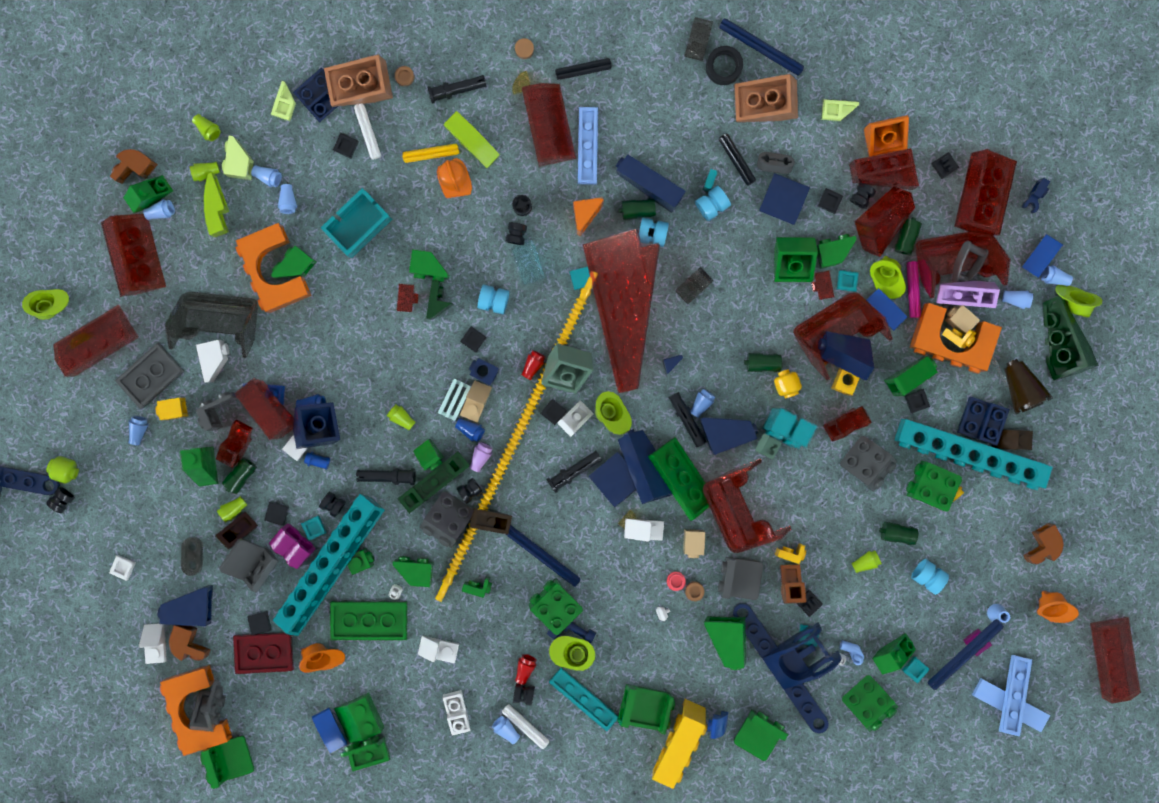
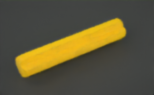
(430, 153)

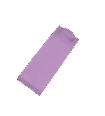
(969, 293)

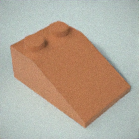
(358, 82)
(767, 99)

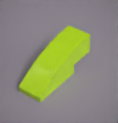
(471, 139)
(214, 207)

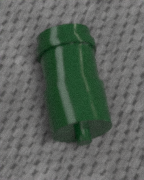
(637, 208)
(907, 236)
(763, 362)
(239, 475)
(897, 533)

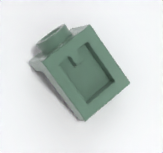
(768, 446)

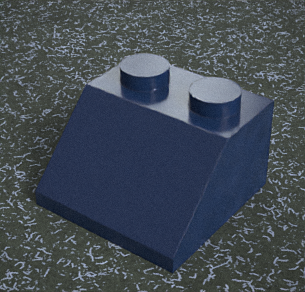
(315, 425)

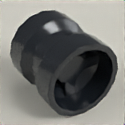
(863, 195)
(519, 204)
(516, 232)
(473, 488)
(60, 500)
(332, 504)
(528, 694)

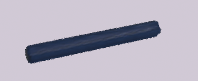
(761, 46)
(543, 556)
(965, 654)

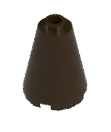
(1024, 387)

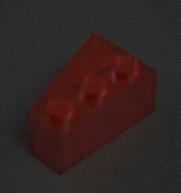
(886, 170)
(884, 220)
(265, 409)

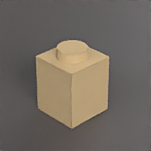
(961, 319)
(694, 543)

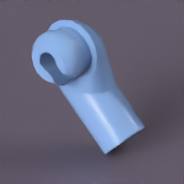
(854, 651)

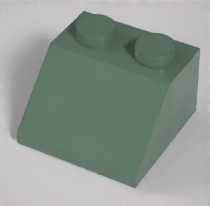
(567, 368)

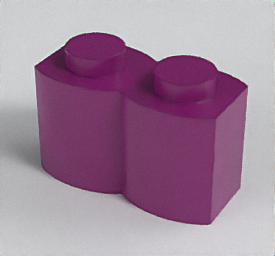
(292, 546)

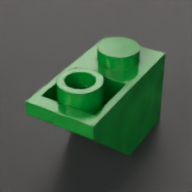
(147, 193)
(834, 252)
(294, 264)
(426, 264)
(428, 455)
(417, 572)
(894, 655)

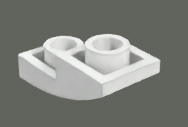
(456, 712)

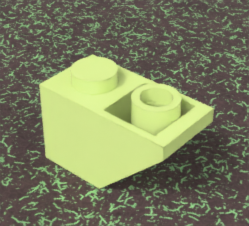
(237, 161)

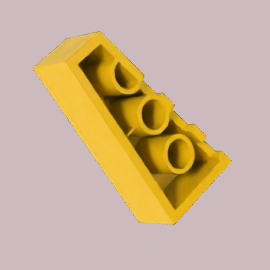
(680, 744)

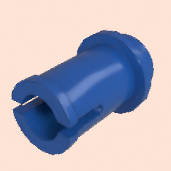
(316, 460)

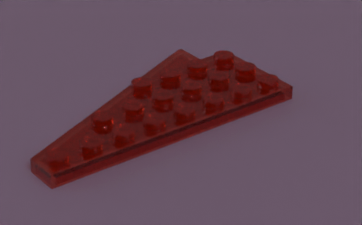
(623, 299)

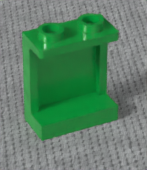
(646, 708)

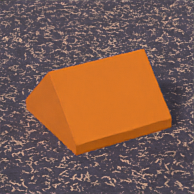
(887, 135)
(585, 212)

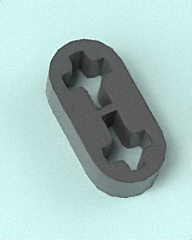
(775, 162)

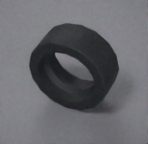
(724, 50)

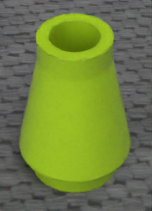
(208, 129)
(200, 170)
(401, 417)
(231, 509)
(867, 562)

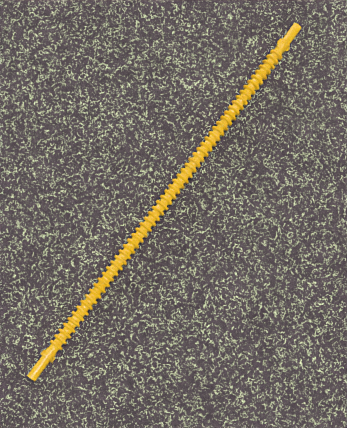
(454, 566)

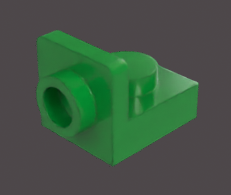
(360, 561)
(474, 588)

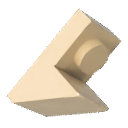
(475, 401)

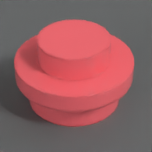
(676, 581)

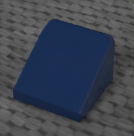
(670, 363)

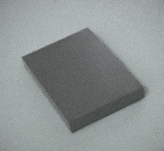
(149, 375)

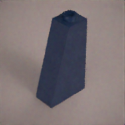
(650, 182)
(647, 480)

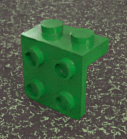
(934, 485)
(554, 606)
(870, 703)
(759, 735)
(367, 754)
(227, 761)

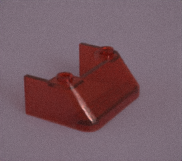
(938, 255)
(846, 317)
(733, 514)

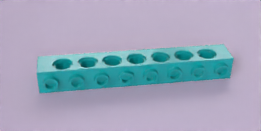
(1038, 475)
(321, 577)

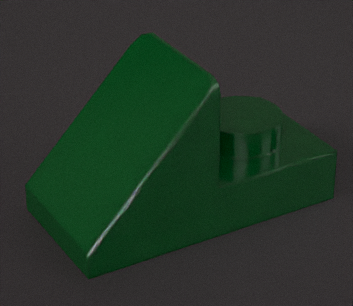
(435, 306)

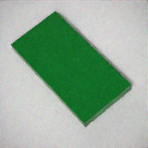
(681, 477)
(368, 620)

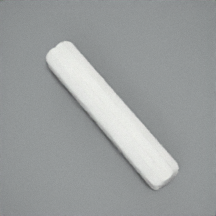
(367, 131)
(525, 726)

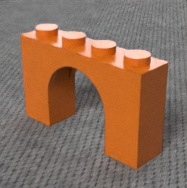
(252, 250)
(927, 340)
(175, 691)

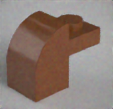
(132, 161)
(1049, 543)
(792, 586)
(182, 643)

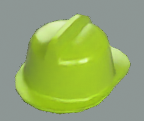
(888, 277)
(1079, 301)
(45, 303)
(613, 413)
(572, 653)

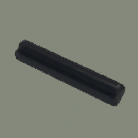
(583, 68)
(737, 159)

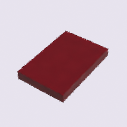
(263, 653)

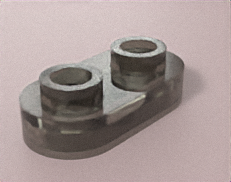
(189, 555)

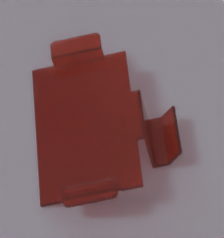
(823, 285)
(406, 298)

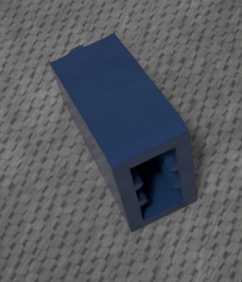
(848, 353)
(727, 433)
(189, 609)

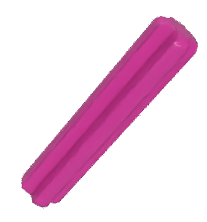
(913, 289)

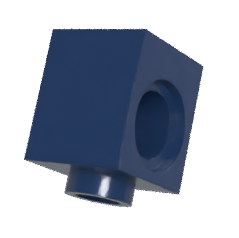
(492, 371)

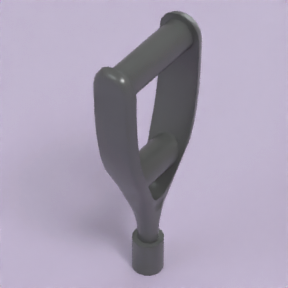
(966, 247)

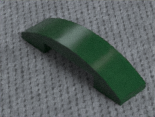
(433, 482)

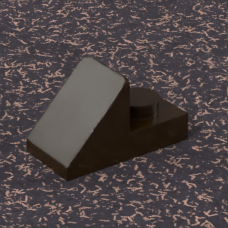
(1015, 440)
(490, 521)
(236, 530)

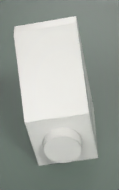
(212, 358)

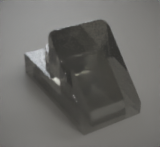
(694, 285)

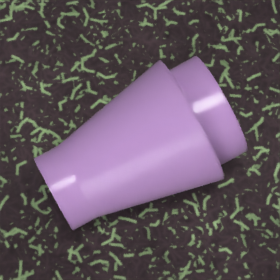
(481, 454)

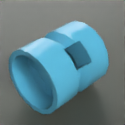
(714, 202)
(659, 234)
(493, 299)
(933, 578)

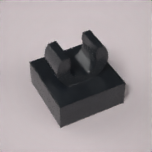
(945, 165)
(811, 605)

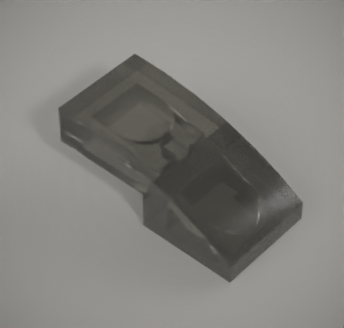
(698, 39)

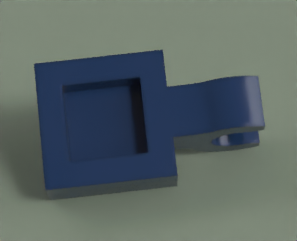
(1038, 191)

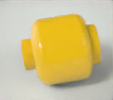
(787, 383)

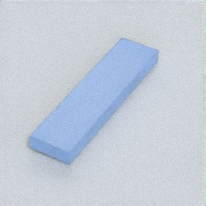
(587, 145)
(1015, 695)
(995, 697)

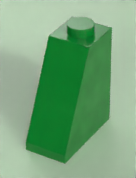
(911, 376)
(200, 465)
(729, 639)

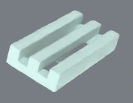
(448, 414)

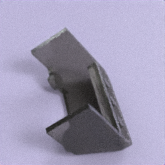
(213, 314)

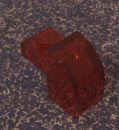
(847, 423)
(236, 444)

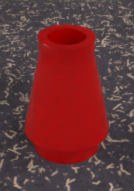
(533, 364)
(525, 667)

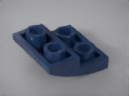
(315, 95)
(784, 198)
(983, 421)
(614, 479)

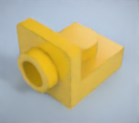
(956, 337)
(787, 553)

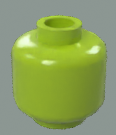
(62, 469)

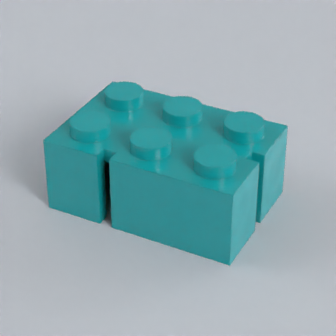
(359, 224)
(783, 425)

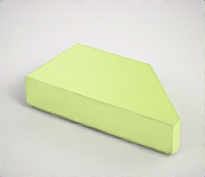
(284, 103)
(837, 110)

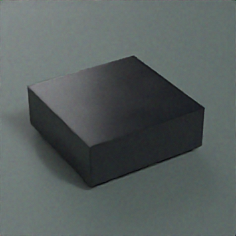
(345, 145)
(830, 201)
(473, 339)
(917, 401)
(553, 412)
(276, 513)
(259, 623)

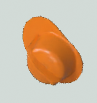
(454, 178)
(1056, 608)
(318, 657)

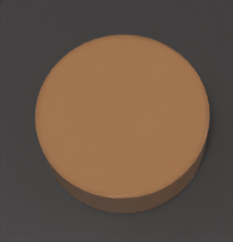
(524, 48)
(404, 76)
(694, 591)

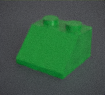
(795, 259)
(359, 718)

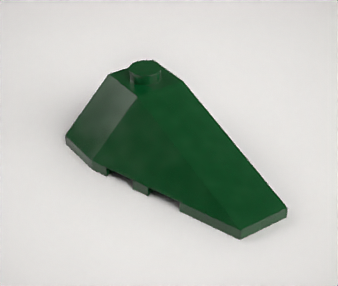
(1067, 344)

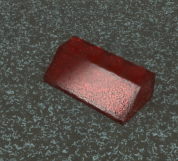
(548, 123)
(985, 193)
(133, 254)
(94, 342)
(1115, 660)

